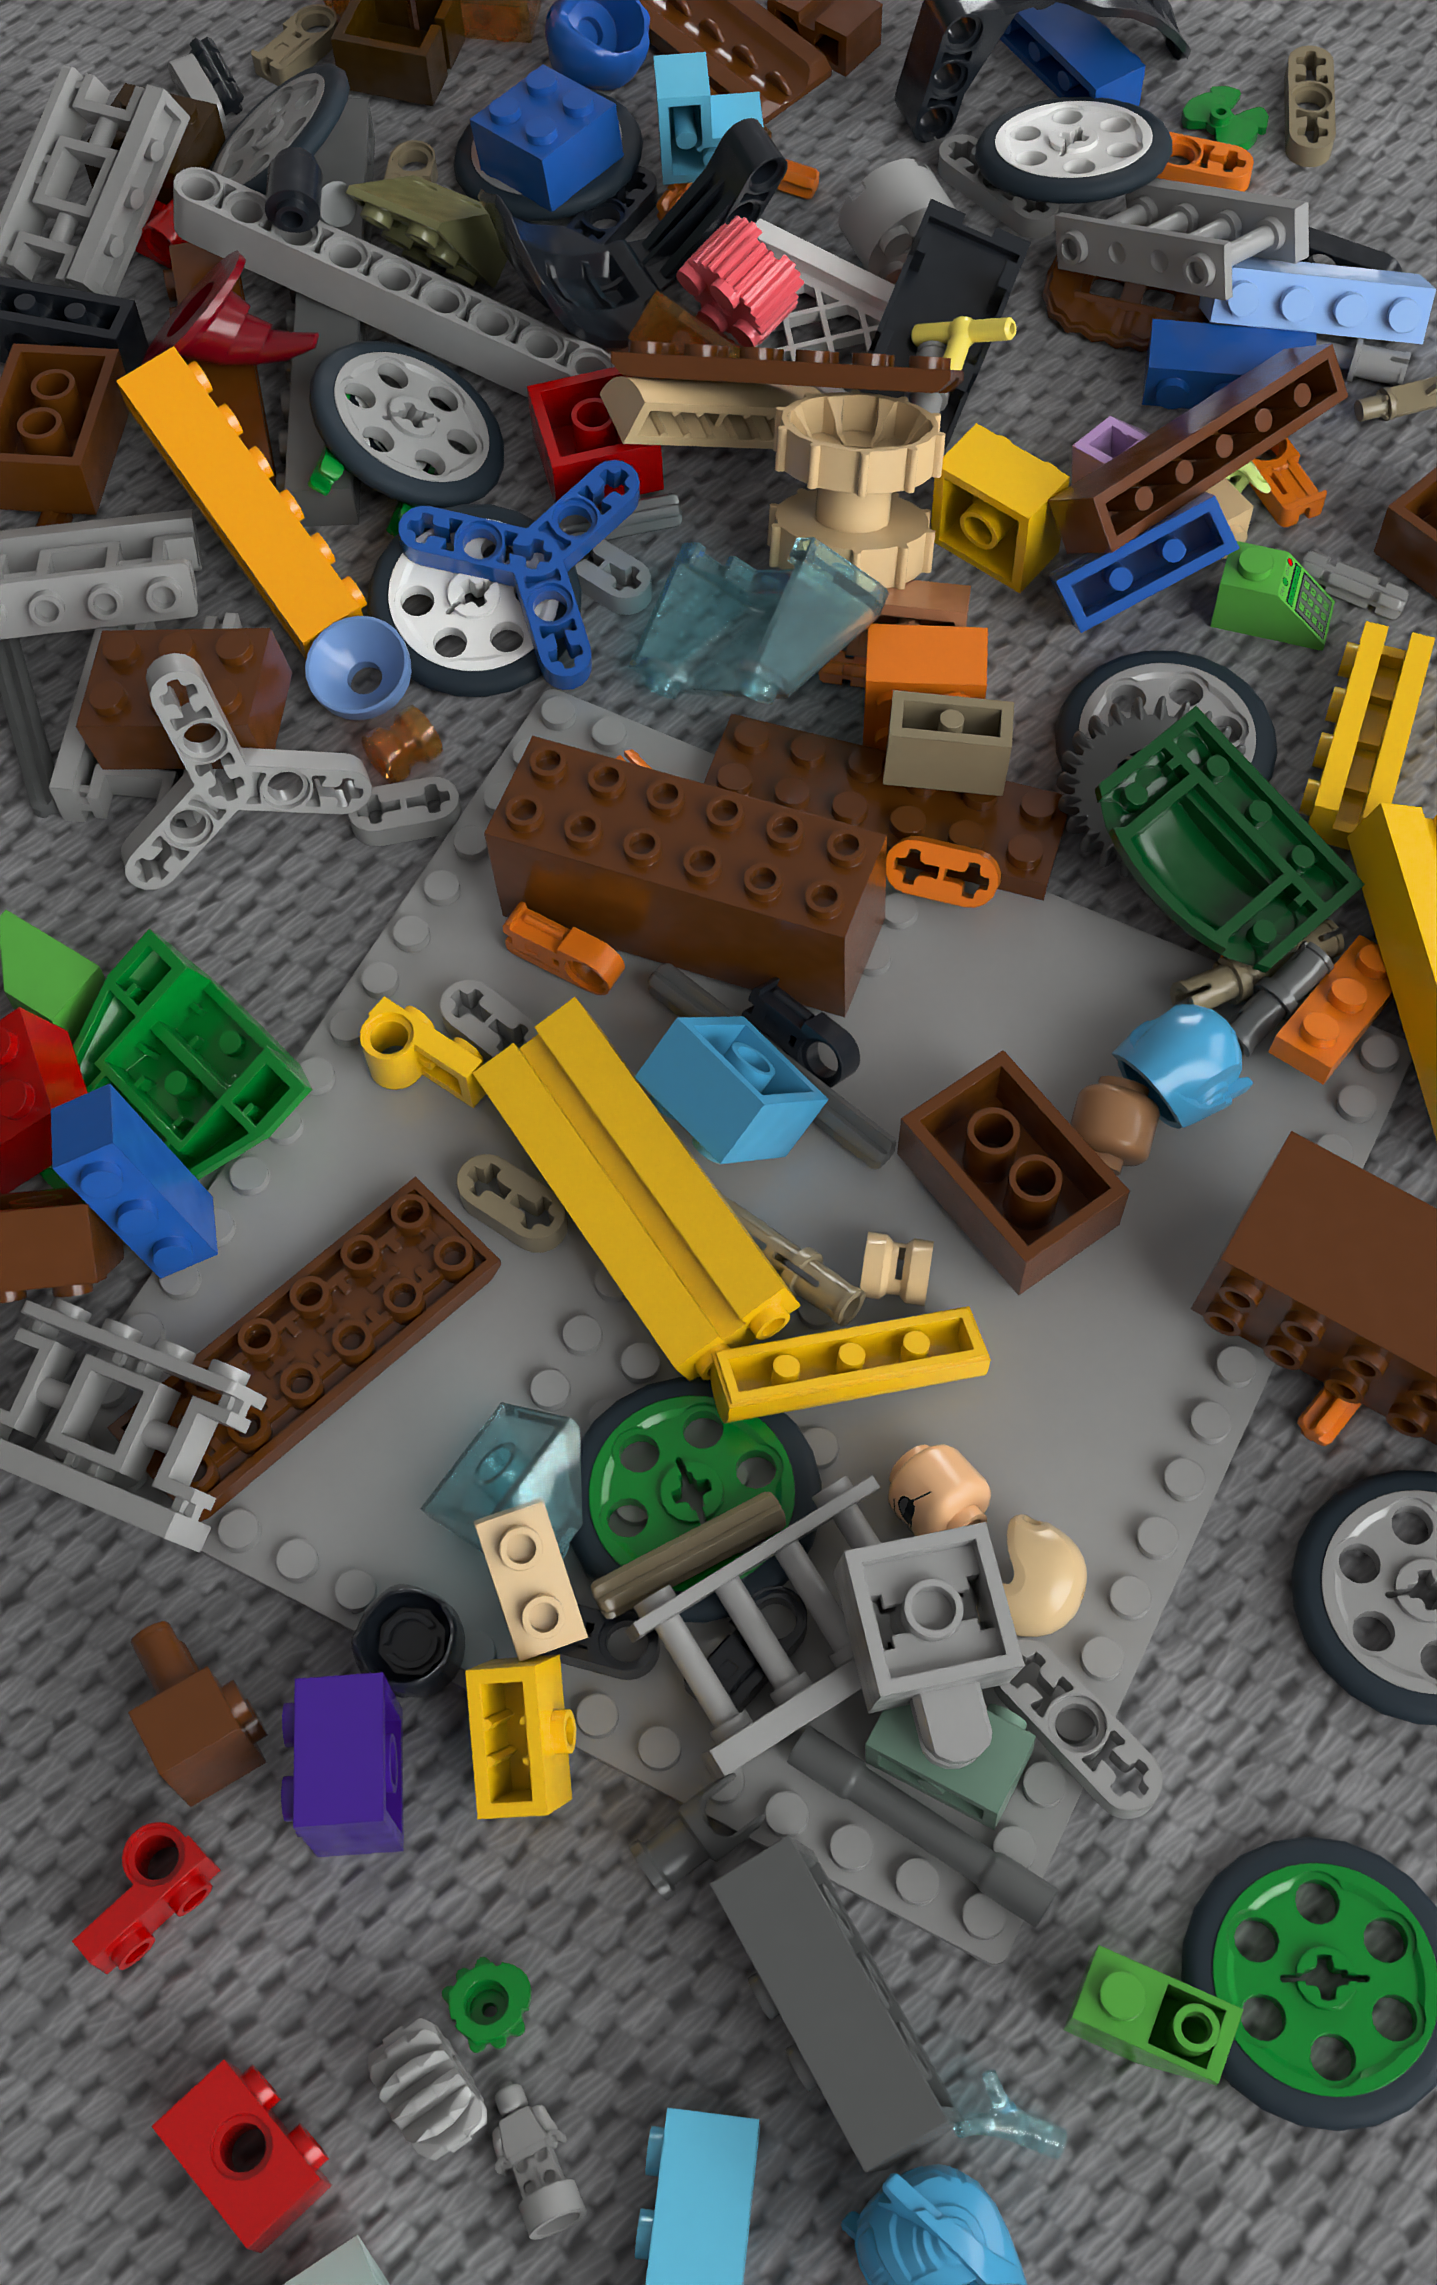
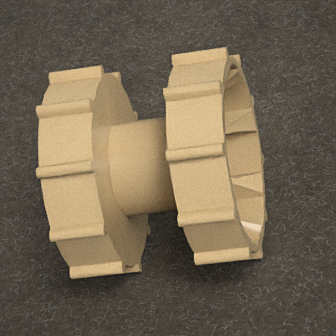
(858, 458)

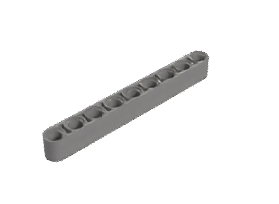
(379, 287)

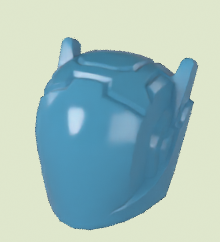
(1187, 1063)
(933, 2231)

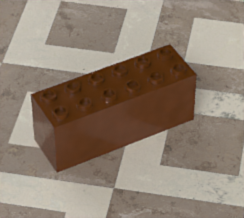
(690, 873)
(1336, 1283)

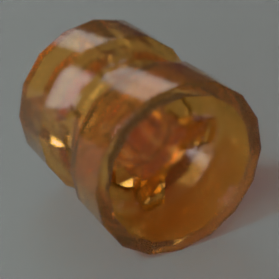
(402, 745)

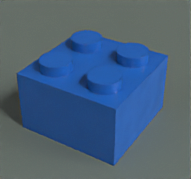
(547, 137)

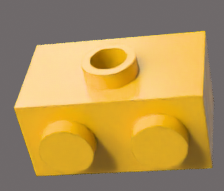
(519, 1737)

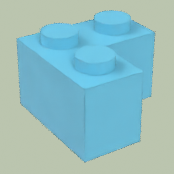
(690, 117)

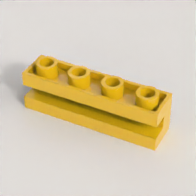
(1369, 734)

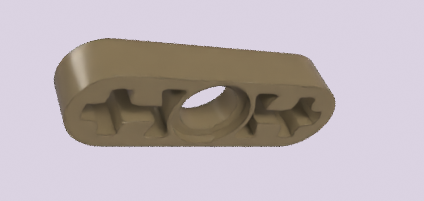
(1300, 120)

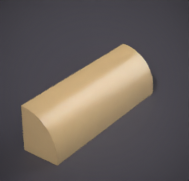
(697, 411)

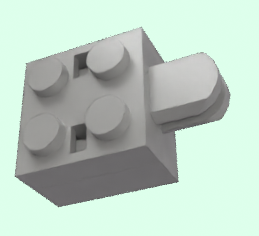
(922, 1638)

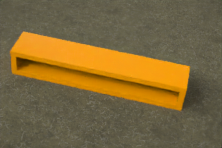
(238, 498)

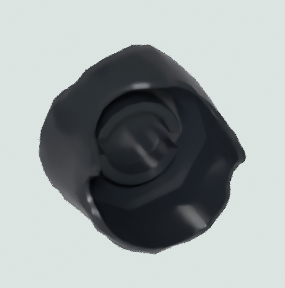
(411, 1640)

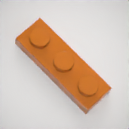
(1335, 1012)

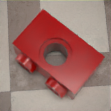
(202, 2136)

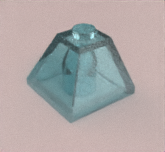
(510, 1462)

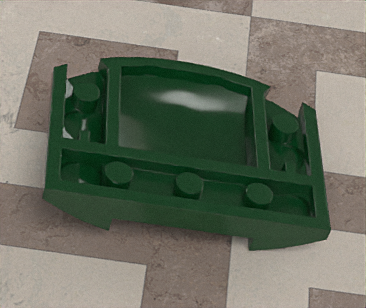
(1221, 845)

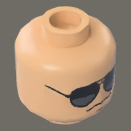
(937, 1490)

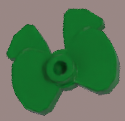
(1214, 114)

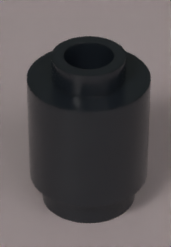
(294, 190)

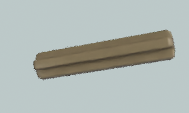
(688, 1554)

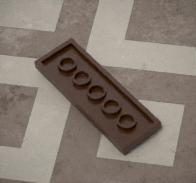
(847, 786)

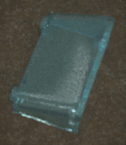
(752, 628)

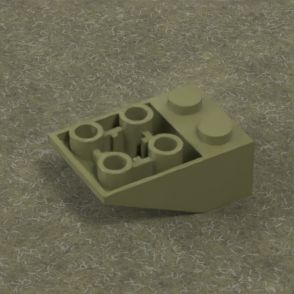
(434, 227)

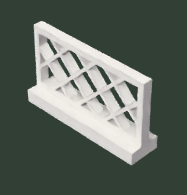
(832, 281)

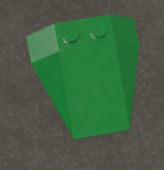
(185, 1059)

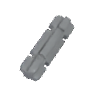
(1356, 585)

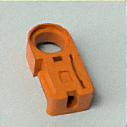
(1291, 488)
(563, 951)

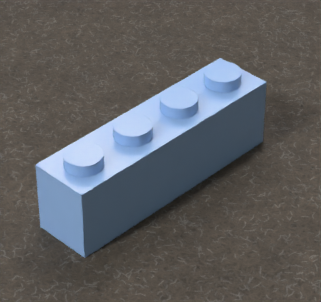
(1325, 300)

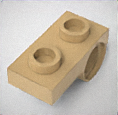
(530, 1579)

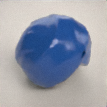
(597, 41)

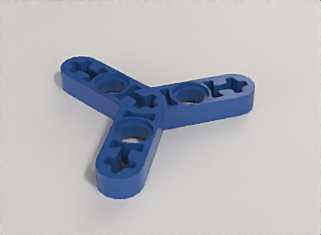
(544, 537)

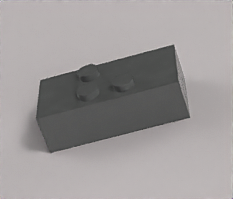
(835, 2005)

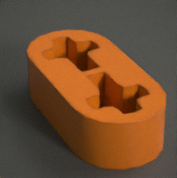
(939, 886)

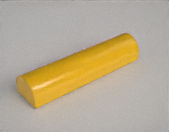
(847, 1364)

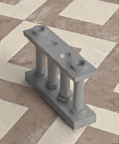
(1184, 237)
(795, 1695)

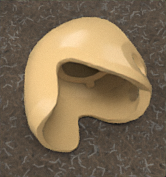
(1046, 1578)

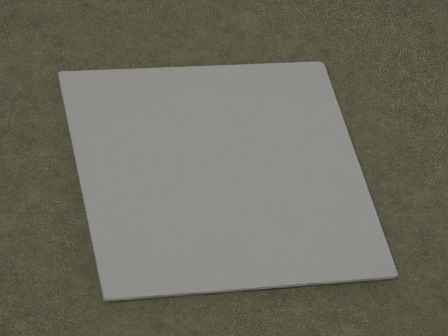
(1100, 1386)

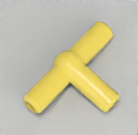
(962, 334)

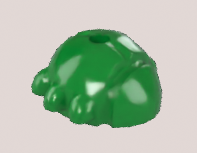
(483, 1987)

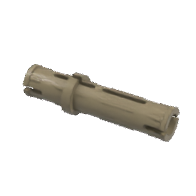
(1234, 981)
(832, 1296)

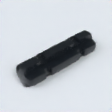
(218, 74)

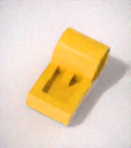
(423, 1052)

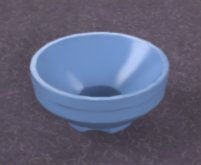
(344, 651)

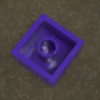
(345, 1765)

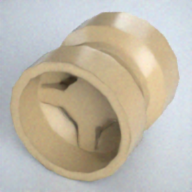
(881, 1266)

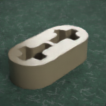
(504, 1214)

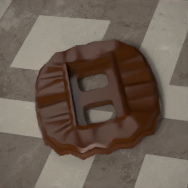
(1108, 319)

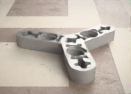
(216, 801)

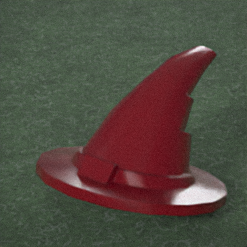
(217, 329)

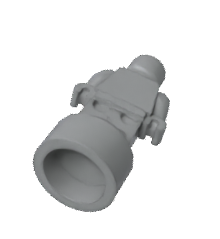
(526, 2146)

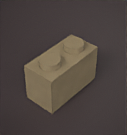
(948, 743)

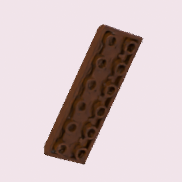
(743, 49)
(768, 367)
(332, 1332)

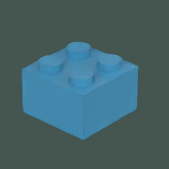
(730, 1089)

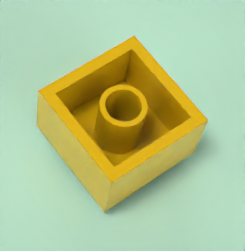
(996, 507)

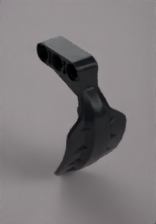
(959, 35)
(604, 287)

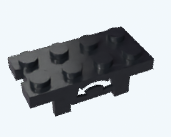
(945, 277)

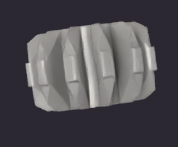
(427, 2089)

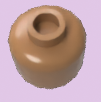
(1117, 1121)

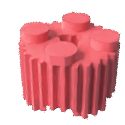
(741, 283)

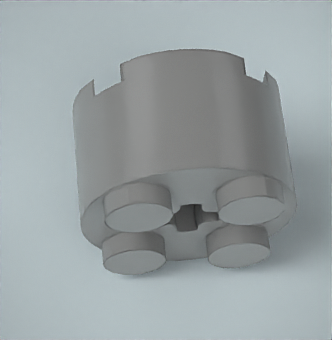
(888, 215)

